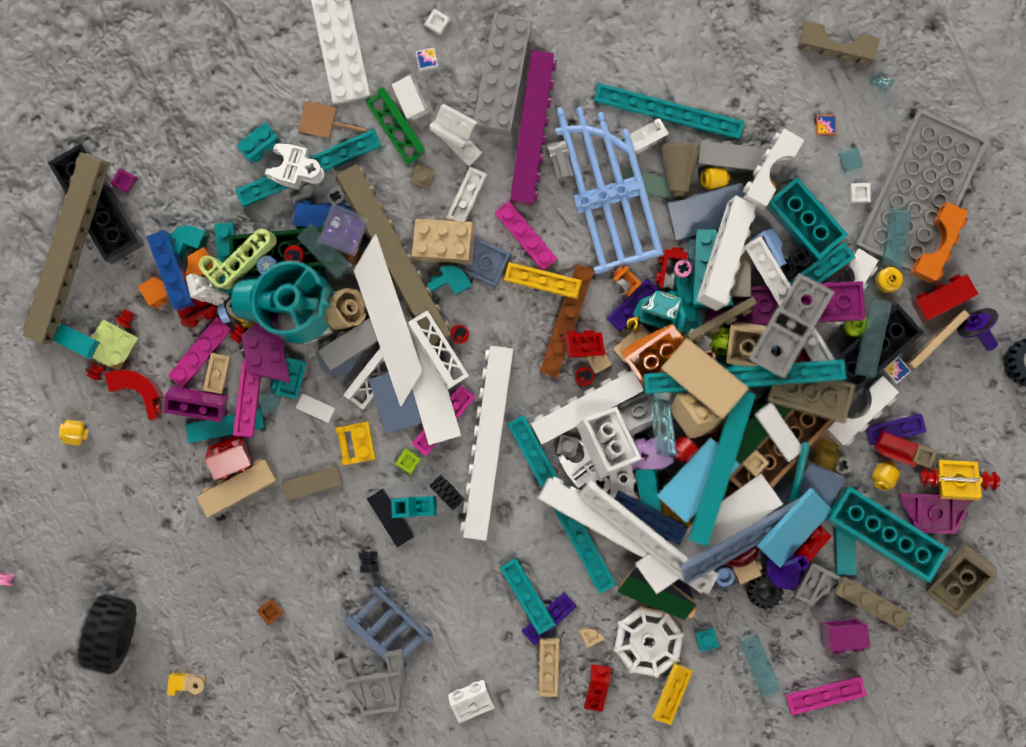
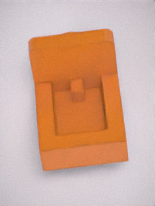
(628, 276)

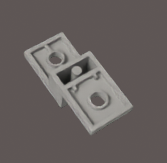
(791, 325)

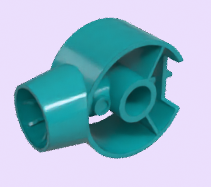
(257, 297)

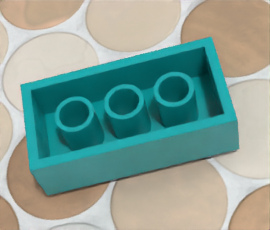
(806, 219)

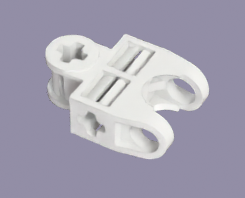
(295, 167)
(575, 469)

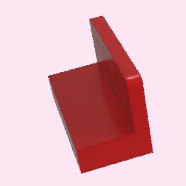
(896, 448)

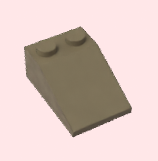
(962, 579)

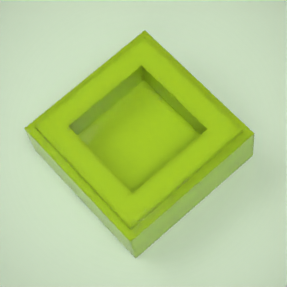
(408, 461)

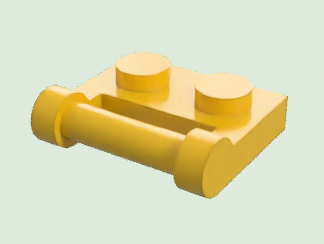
(361, 441)

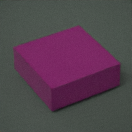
(123, 180)

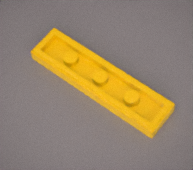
(543, 280)

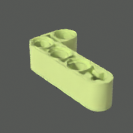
(240, 255)

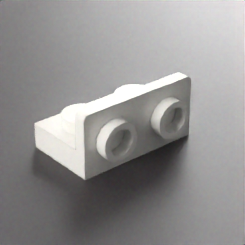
(453, 126)
(204, 290)
(470, 701)

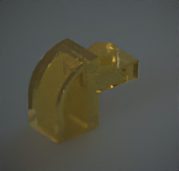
(827, 455)

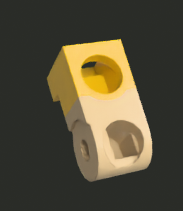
(186, 682)

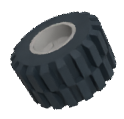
(1017, 362)

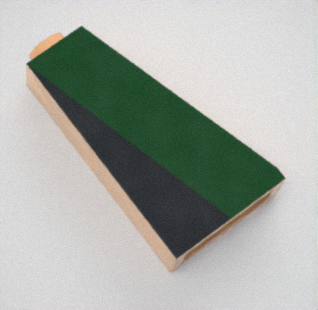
(669, 600)

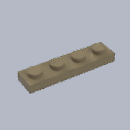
(728, 317)
(872, 603)

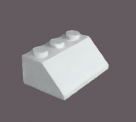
(608, 442)

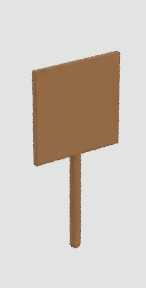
(319, 118)

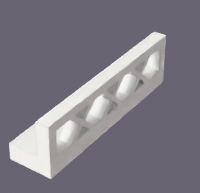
(430, 353)
(363, 378)

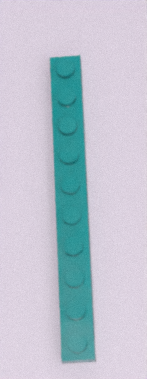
(759, 376)
(576, 532)

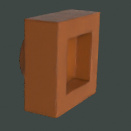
(270, 611)

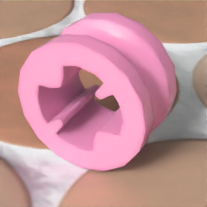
(680, 263)
(6, 579)

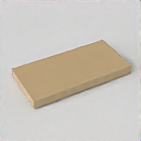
(704, 378)

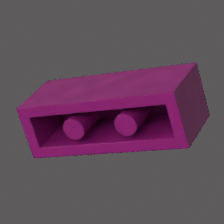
(195, 404)

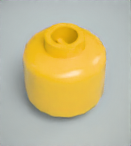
(714, 178)
(888, 285)
(73, 432)
(885, 475)

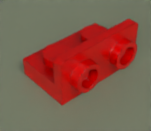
(191, 316)
(584, 344)
(813, 543)

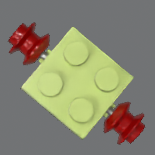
(113, 346)

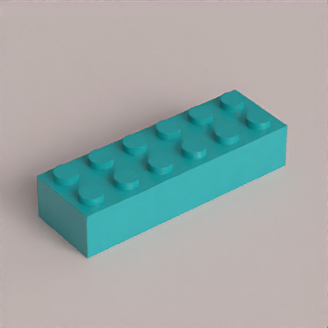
(886, 534)

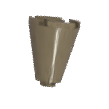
(680, 166)

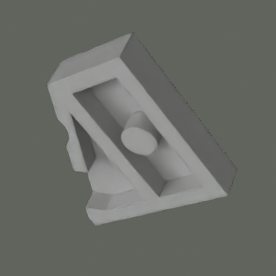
(815, 583)

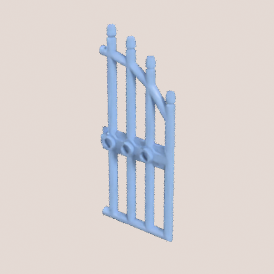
(609, 194)

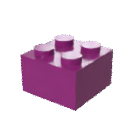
(845, 635)

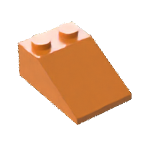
(652, 351)

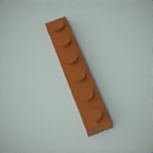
(566, 322)

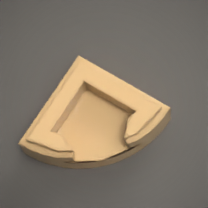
(591, 636)

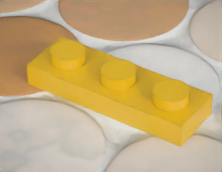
(672, 694)

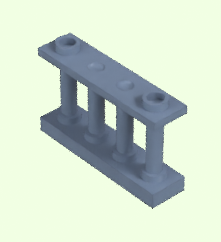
(369, 634)

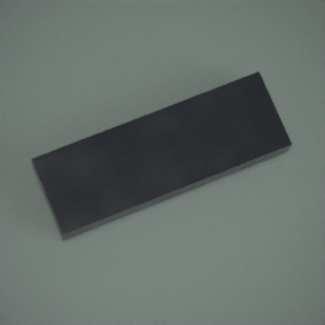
(395, 527)

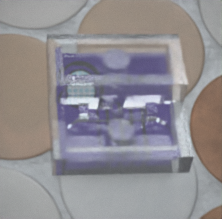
(343, 229)

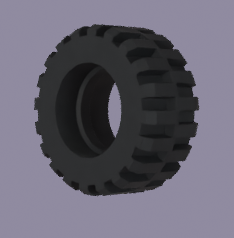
(106, 634)

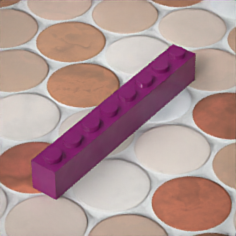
(532, 127)

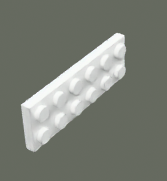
(341, 50)

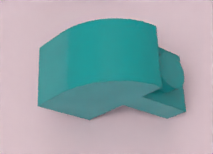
(188, 236)
(454, 277)
(414, 506)

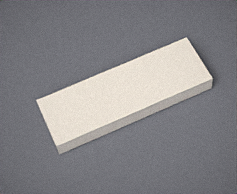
(467, 195)
(779, 432)

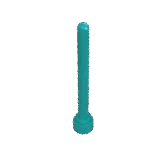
(799, 472)

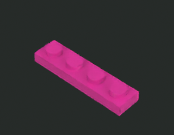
(525, 236)
(199, 352)
(460, 401)
(247, 403)
(825, 695)

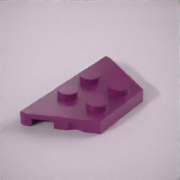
(265, 352)
(934, 514)

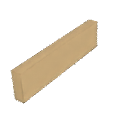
(937, 339)

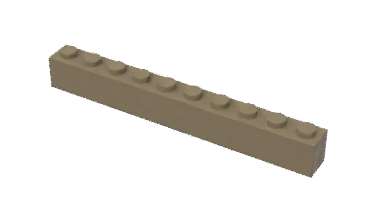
(66, 248)
(402, 272)

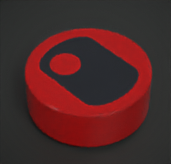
(294, 253)
(459, 334)
(584, 376)

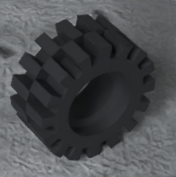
(446, 492)
(760, 602)

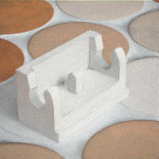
(410, 98)
(648, 136)

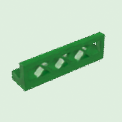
(400, 120)

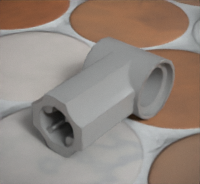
(559, 155)

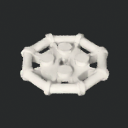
(637, 641)

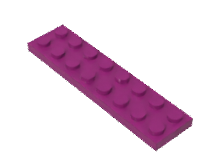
(844, 305)

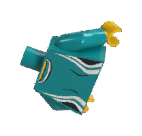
(660, 311)

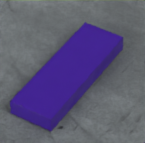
(626, 309)
(900, 427)
(558, 611)

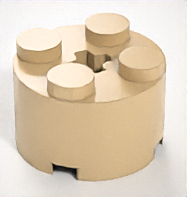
(346, 309)

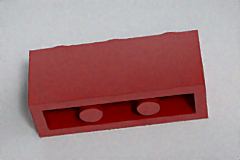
(944, 297)

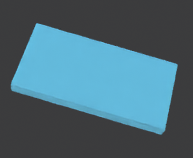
(686, 487)
(795, 527)

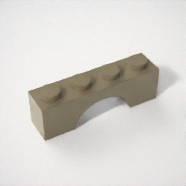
(815, 39)

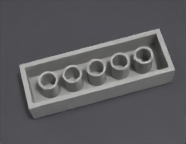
(502, 74)

